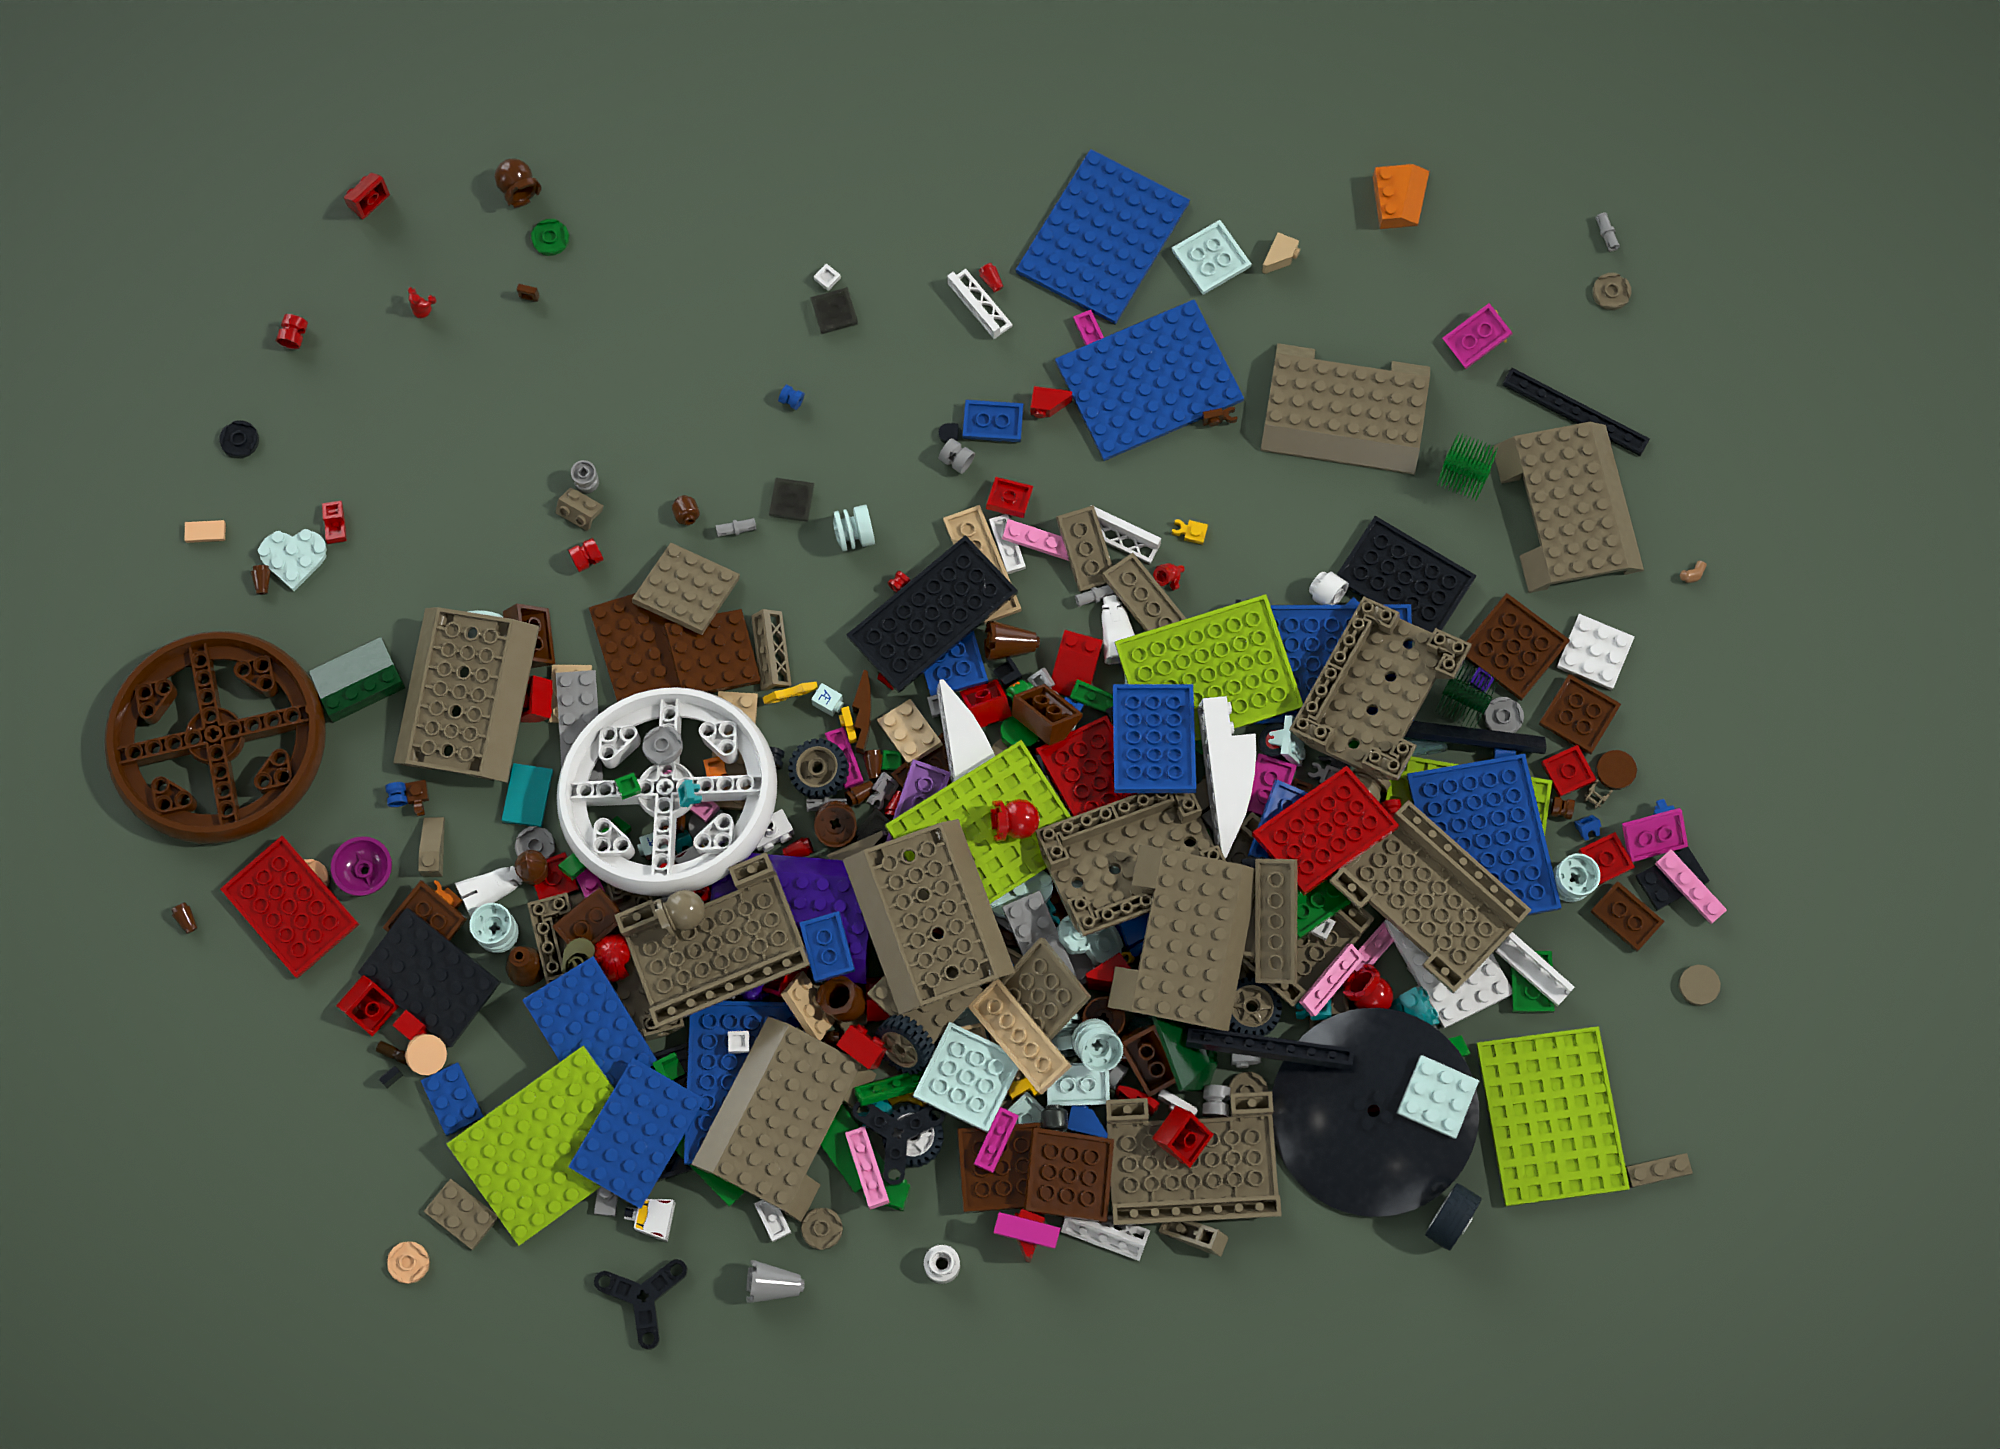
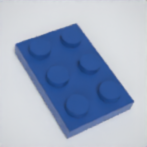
(993, 421)
(827, 946)
(452, 1099)

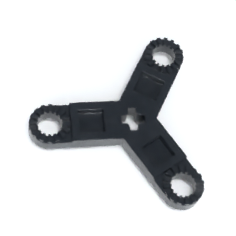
(897, 1148)
(629, 1291)

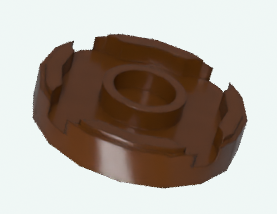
(1616, 769)

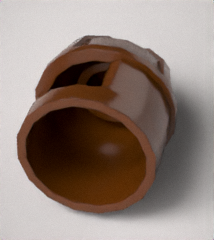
(531, 867)

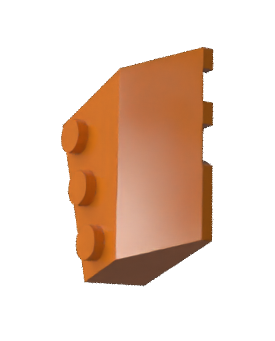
(1399, 194)

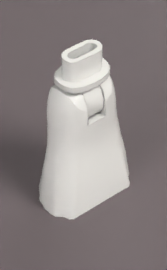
(1115, 627)
(487, 887)

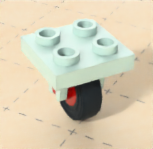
(1279, 742)

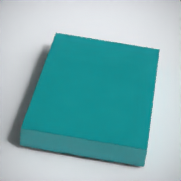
(527, 795)

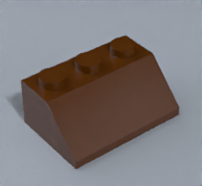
(537, 616)
(1045, 713)
(1148, 1059)

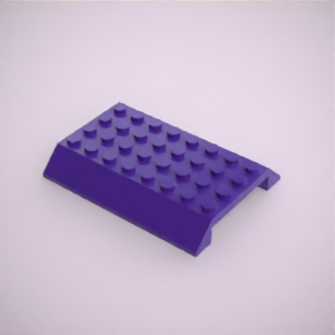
(814, 890)

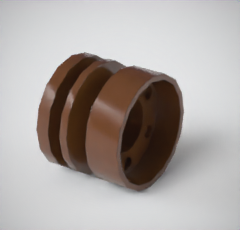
(837, 835)
(1097, 1007)

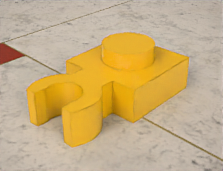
(1193, 532)
(846, 720)

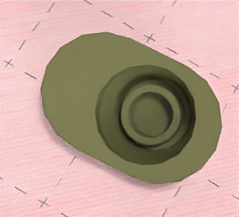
(576, 953)

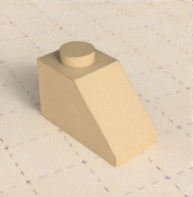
(1281, 253)

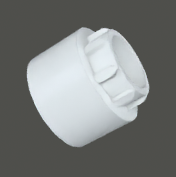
(1328, 588)
(942, 1252)

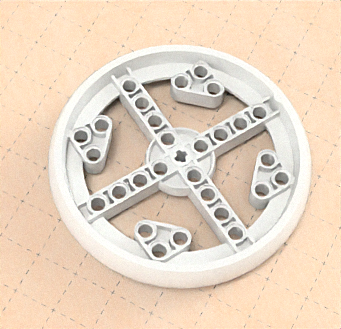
(714, 861)

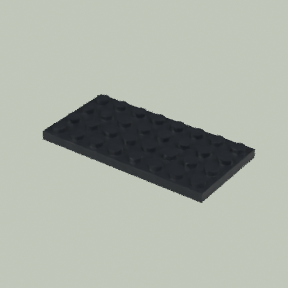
(932, 614)

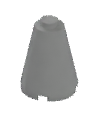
(771, 1283)

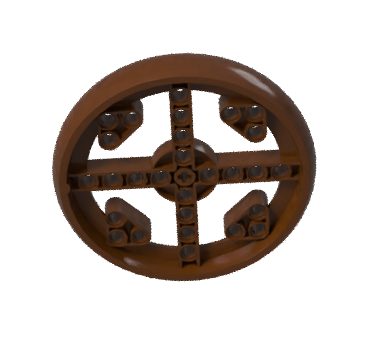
(153, 676)

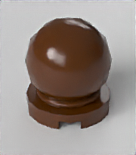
(516, 182)
(842, 999)

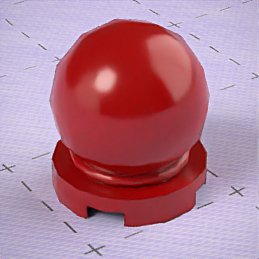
(1016, 819)
(1368, 988)

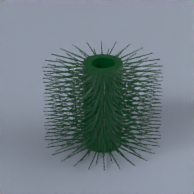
(1467, 695)

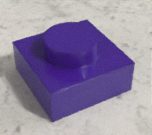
(1482, 679)

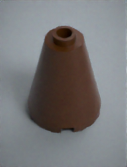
(1008, 641)
(524, 966)

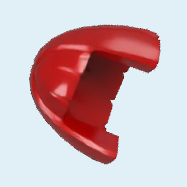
(612, 955)

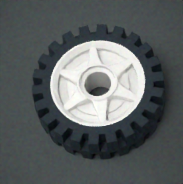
(926, 1145)

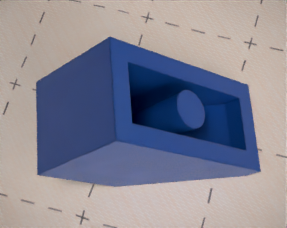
(1085, 1122)

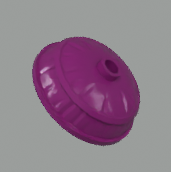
(353, 858)

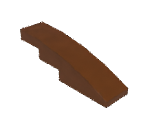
(862, 706)

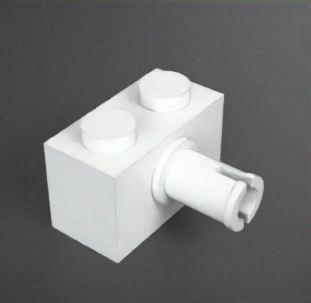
(777, 831)

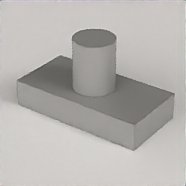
(605, 1202)

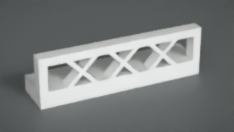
(975, 305)
(1128, 531)
(1535, 969)
(1107, 1237)

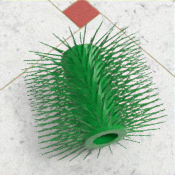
(1467, 466)

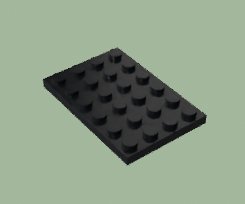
(1402, 570)
(430, 977)

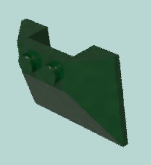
(1190, 1066)

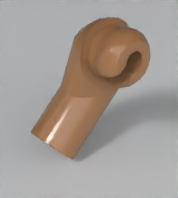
(1694, 574)

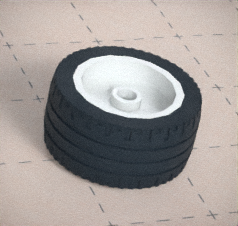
(1453, 1217)

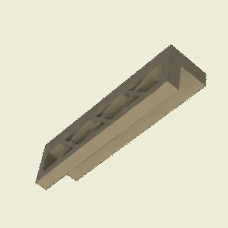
(767, 648)

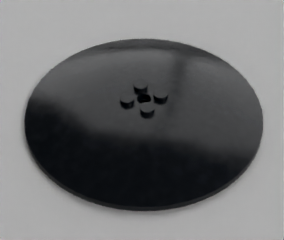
(1341, 1151)

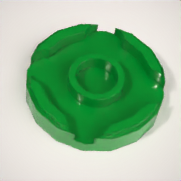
(550, 237)
(1014, 731)

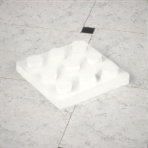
(1595, 652)

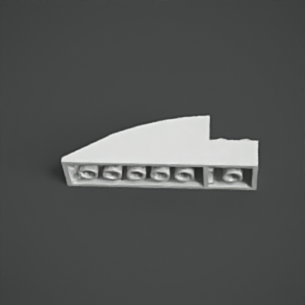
(963, 736)
(1228, 769)

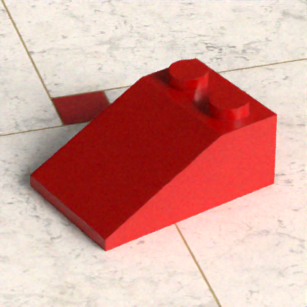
(1075, 660)

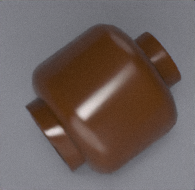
(685, 510)

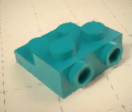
(1416, 1003)

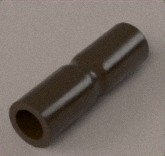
(391, 1052)

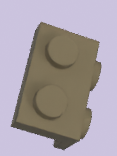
(578, 508)

